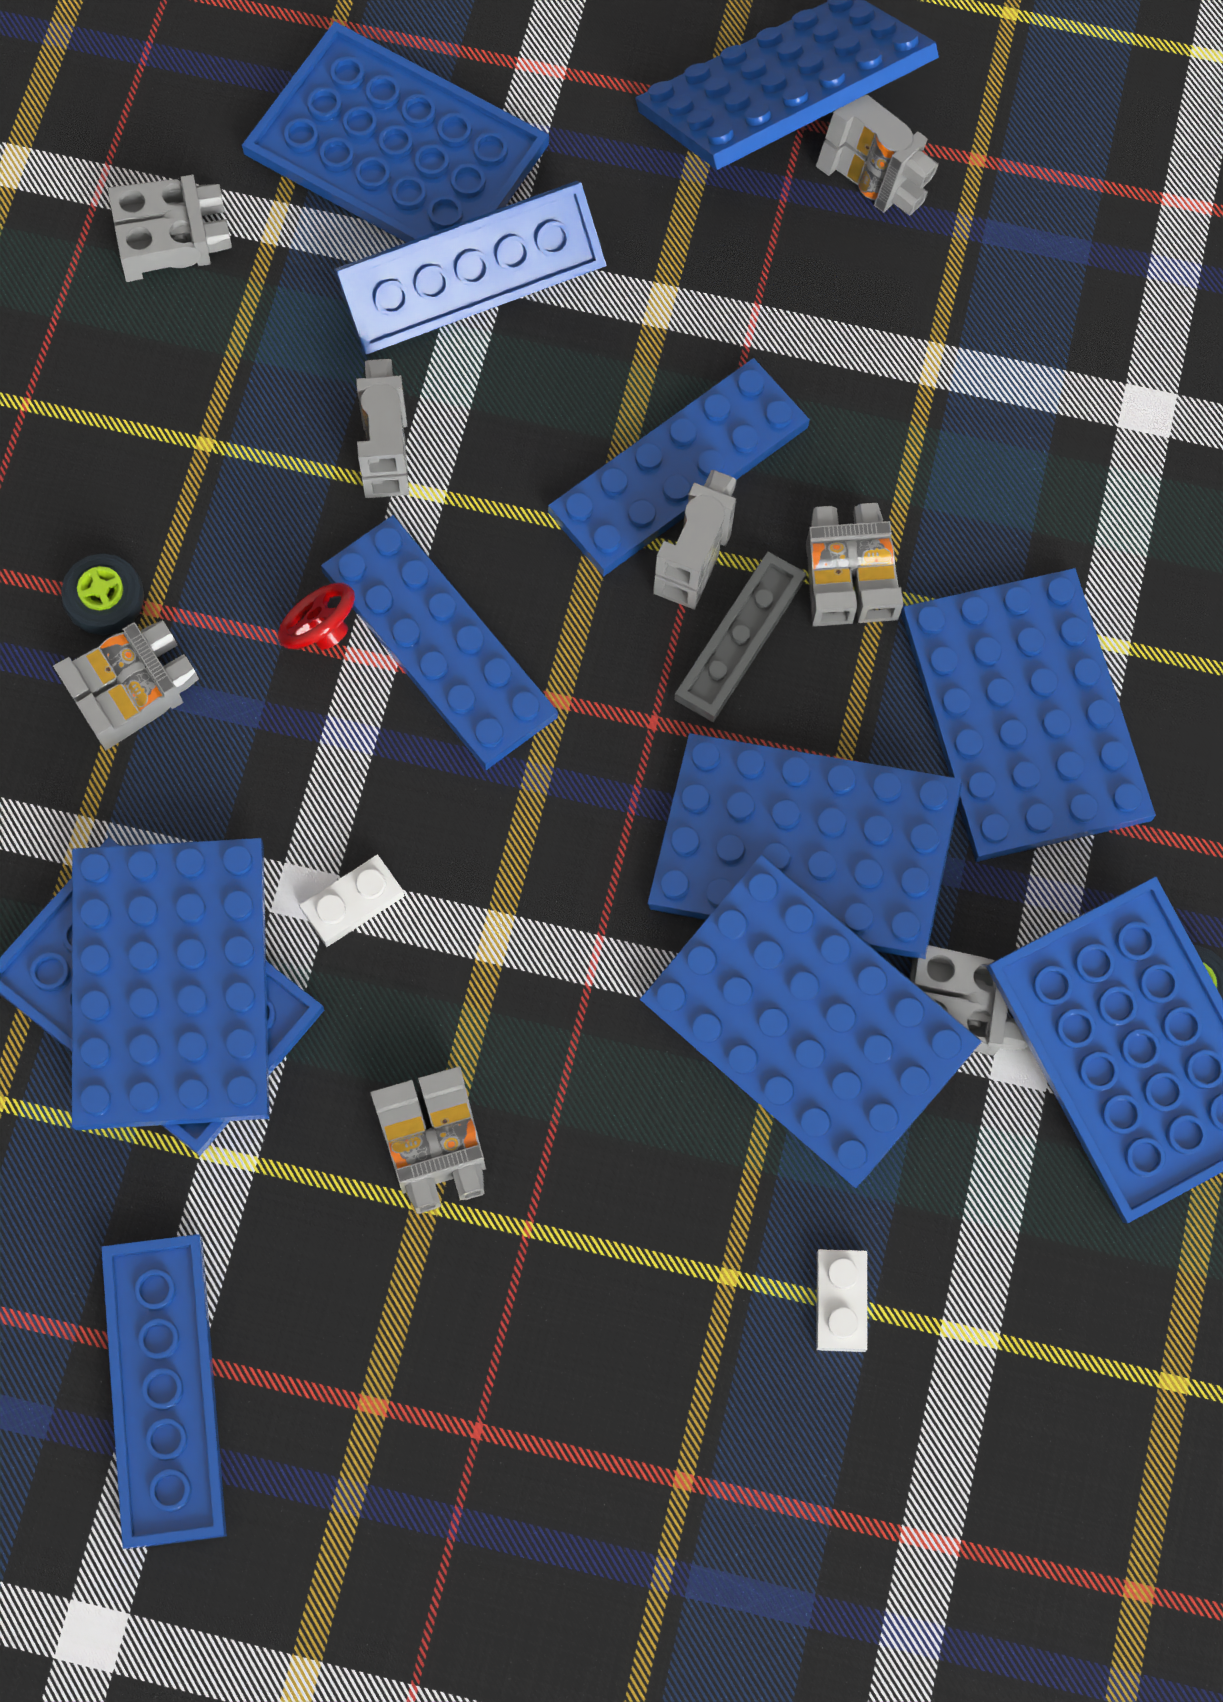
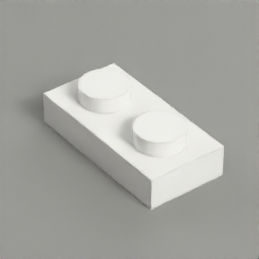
(352, 900)
(841, 1300)

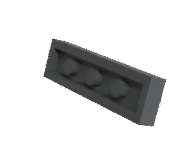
(740, 636)

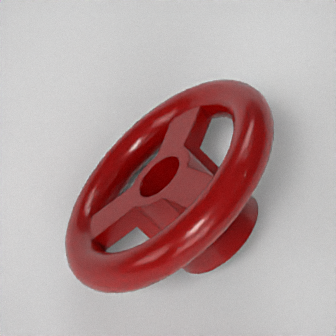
(321, 624)

